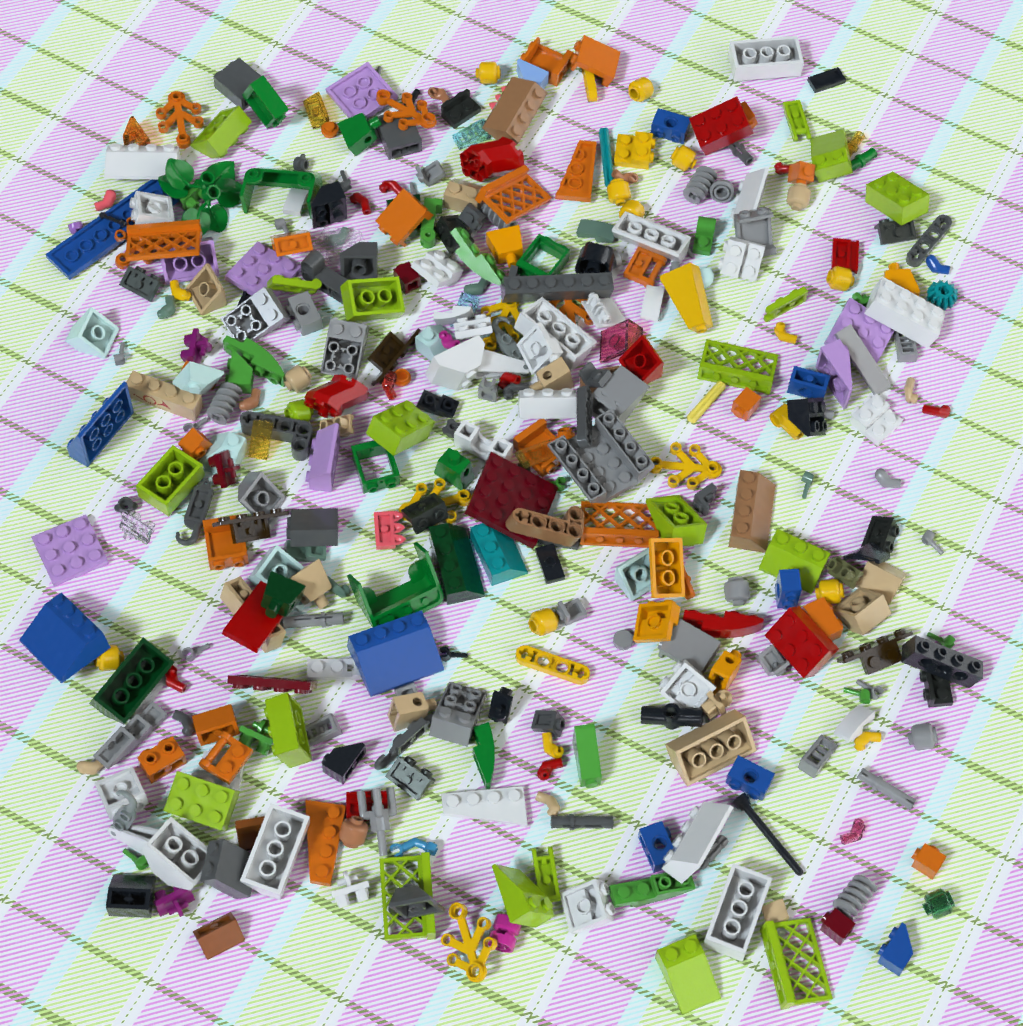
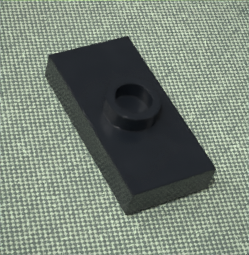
(549, 563)

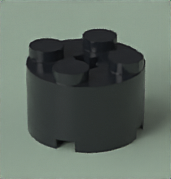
(595, 259)

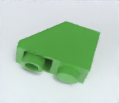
(240, 373)

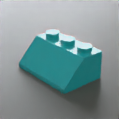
(497, 554)

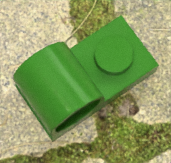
(704, 235)

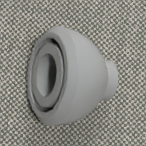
(721, 191)

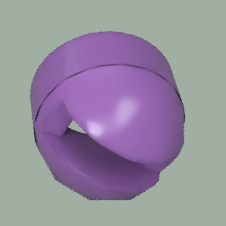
(75, 226)

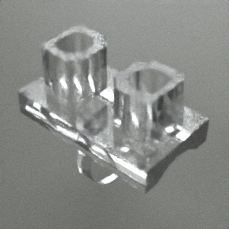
(134, 528)

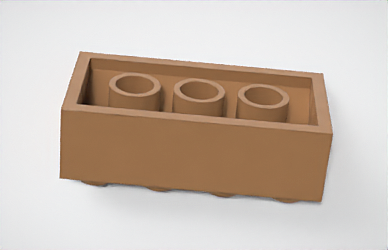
(515, 109)
(752, 512)

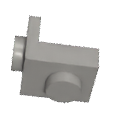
(430, 173)
(571, 611)
(772, 661)

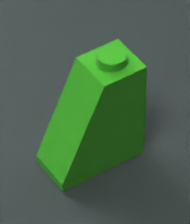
(587, 755)

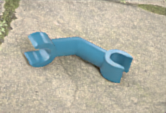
(426, 846)

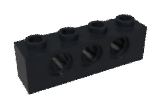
(942, 661)

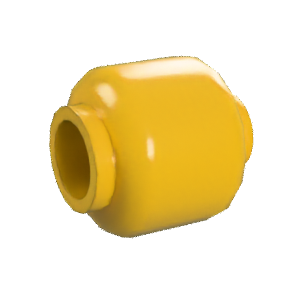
(488, 72)
(640, 89)
(683, 158)
(618, 191)
(633, 207)
(840, 278)
(830, 590)
(543, 621)
(110, 659)

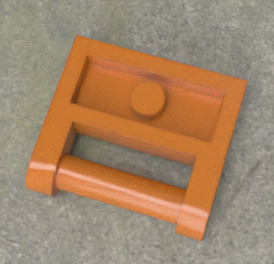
(639, 264)
(232, 760)

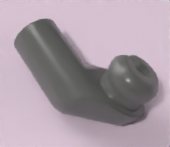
(512, 388)
(186, 720)

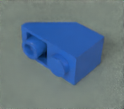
(897, 952)

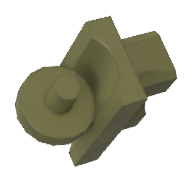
(844, 572)

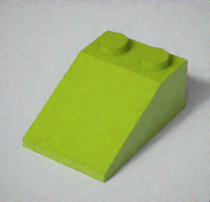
(831, 155)
(677, 519)
(522, 898)
(688, 974)

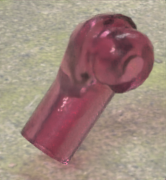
(855, 834)

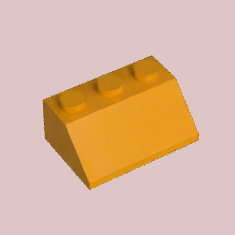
(666, 567)

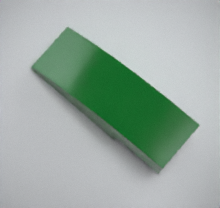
(484, 753)

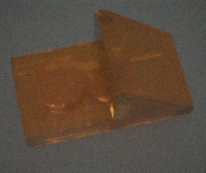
(134, 133)

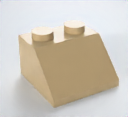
(459, 194)
(862, 610)

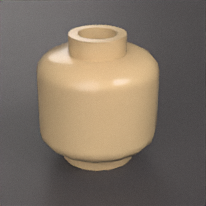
(798, 196)
(297, 378)

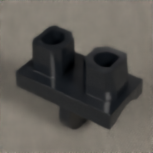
(501, 705)

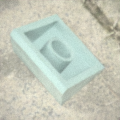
(634, 575)

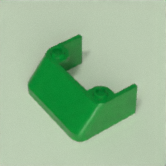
(279, 178)
(418, 594)

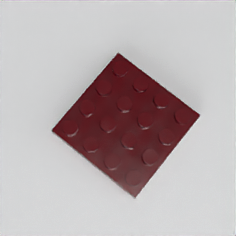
(503, 489)
(266, 683)

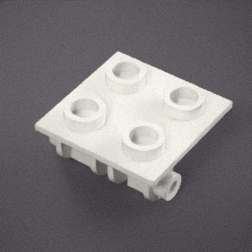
(602, 311)

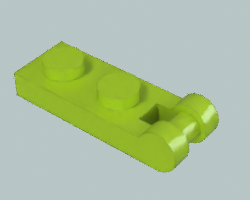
(294, 284)

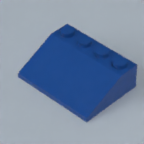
(102, 426)
(63, 638)
(395, 653)

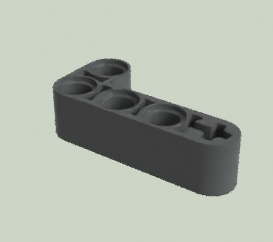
(314, 267)
(291, 436)

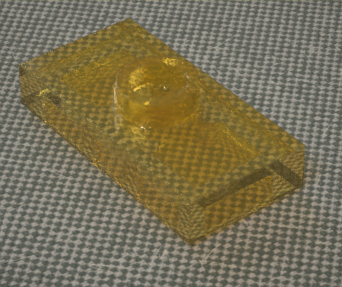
(260, 439)

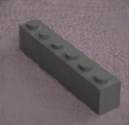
(556, 287)

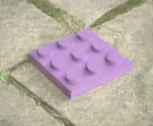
(358, 91)
(257, 268)
(871, 332)
(70, 550)

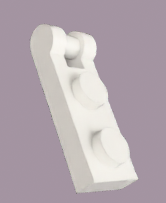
(332, 669)

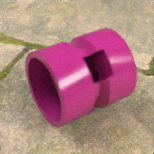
(504, 933)

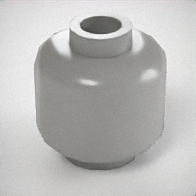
(737, 590)
(923, 736)

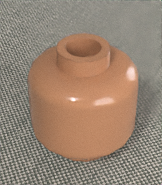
(353, 832)

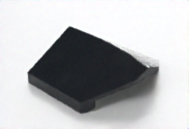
(868, 552)

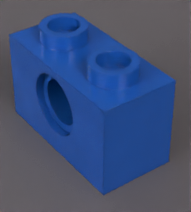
(670, 126)
(808, 383)
(787, 588)
(744, 768)
(649, 837)

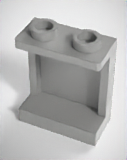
(756, 227)
(690, 644)

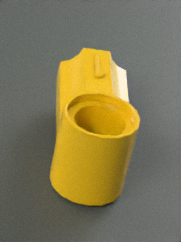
(780, 419)

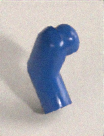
(935, 266)

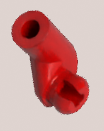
(781, 169)
(363, 201)
(172, 680)

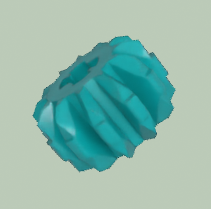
(942, 294)

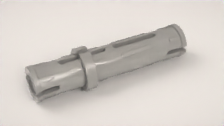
(313, 620)
(885, 788)

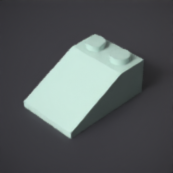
(277, 561)

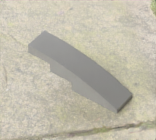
(130, 736)

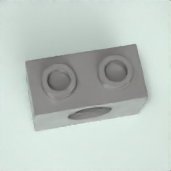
(303, 304)

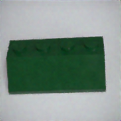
(455, 563)
(132, 682)

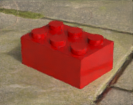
(721, 125)
(801, 642)

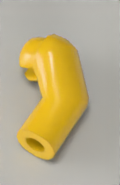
(179, 293)
(782, 335)
(865, 738)

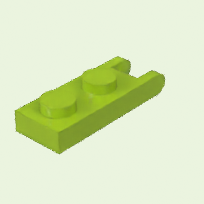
(796, 119)
(786, 303)
(546, 874)

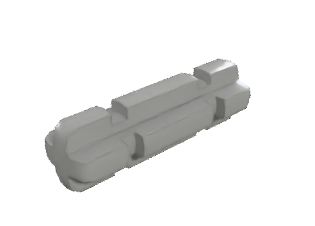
(720, 843)

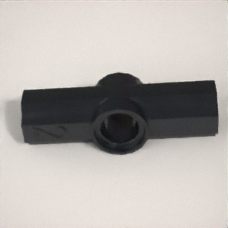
(681, 716)

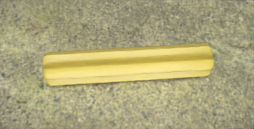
(706, 402)

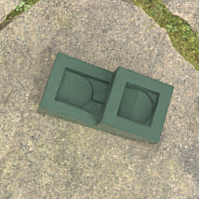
(595, 229)
(305, 554)

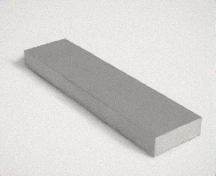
(863, 360)

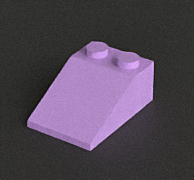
(835, 361)

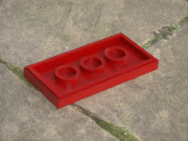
(250, 623)

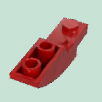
(729, 626)

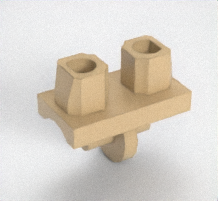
(344, 422)
(716, 704)

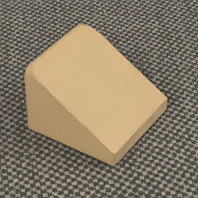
(775, 911)

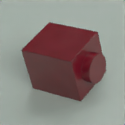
(408, 277)
(837, 926)

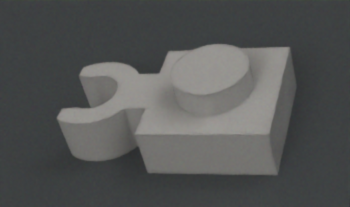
(488, 390)

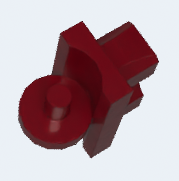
(225, 469)

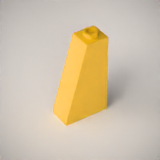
(689, 296)

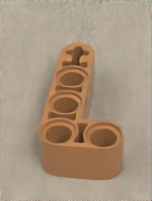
(548, 528)

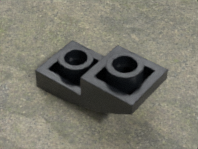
(440, 406)

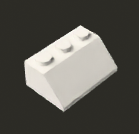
(751, 192)
(547, 403)

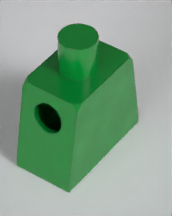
(359, 132)
(455, 469)

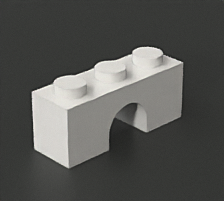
(471, 440)

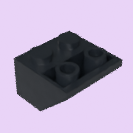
(329, 205)
(808, 415)
(131, 896)

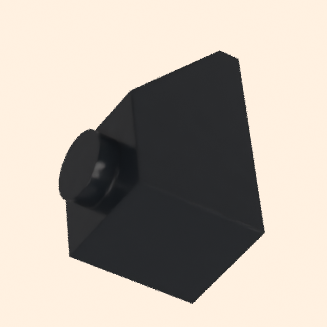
(343, 761)

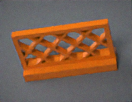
(505, 185)
(165, 232)
(619, 535)

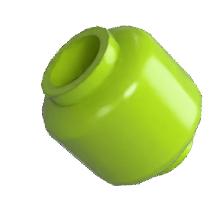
(298, 411)

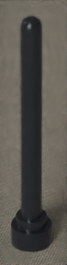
(742, 803)

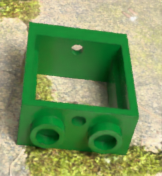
(265, 102)
(548, 246)
(368, 450)

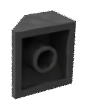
(360, 261)
(413, 902)

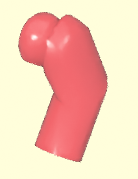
(107, 202)

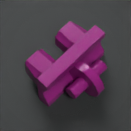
(197, 345)
(173, 902)

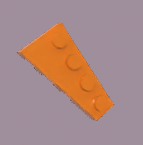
(579, 174)
(323, 839)

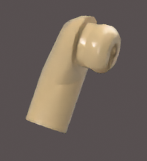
(908, 389)
(88, 767)
(550, 801)

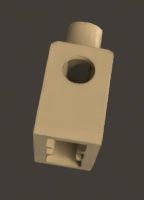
(554, 376)
(316, 583)
(409, 708)

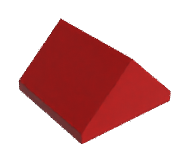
(643, 360)

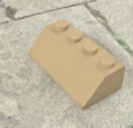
(711, 747)

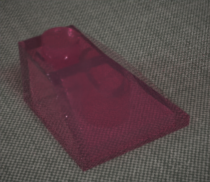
(618, 339)

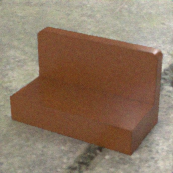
(247, 831)
(219, 935)

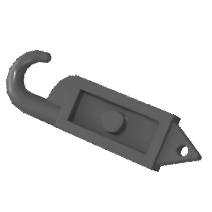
(196, 511)
(404, 741)

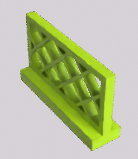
(736, 376)
(424, 883)
(778, 961)

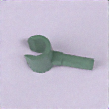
(808, 479)

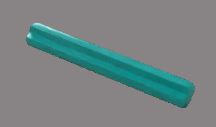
(606, 155)

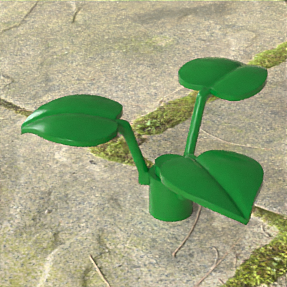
(213, 173)
(225, 190)

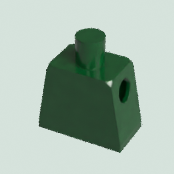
(281, 595)

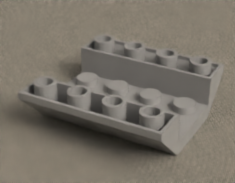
(607, 467)

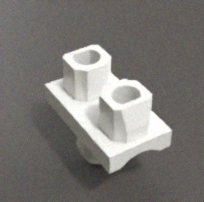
(341, 894)

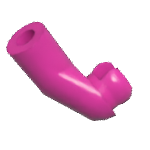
(447, 339)

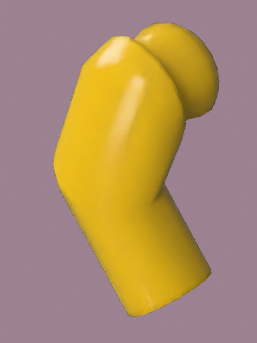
(551, 748)

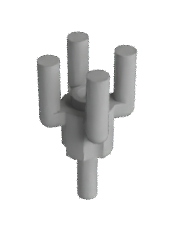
(378, 816)

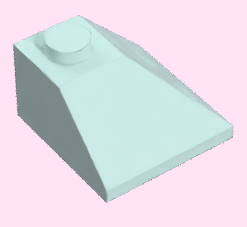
(92, 334)
(429, 343)
(197, 378)
(225, 441)

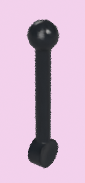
(102, 215)

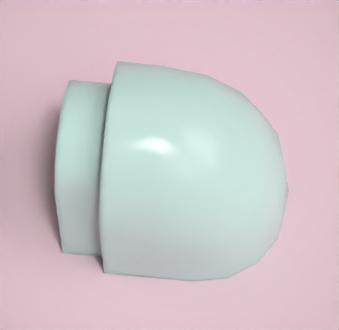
(707, 276)

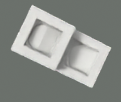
(295, 201)
(652, 303)
(444, 318)
(853, 722)

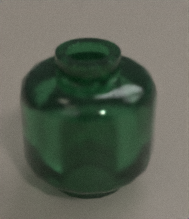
(938, 903)

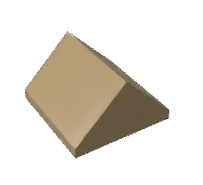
(207, 291)
(881, 579)

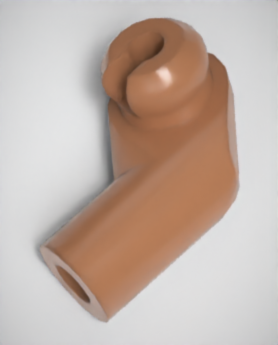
(438, 93)
(629, 177)
(251, 402)

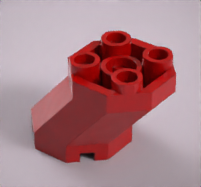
(491, 159)
(336, 396)

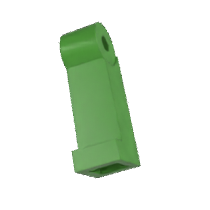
(427, 232)

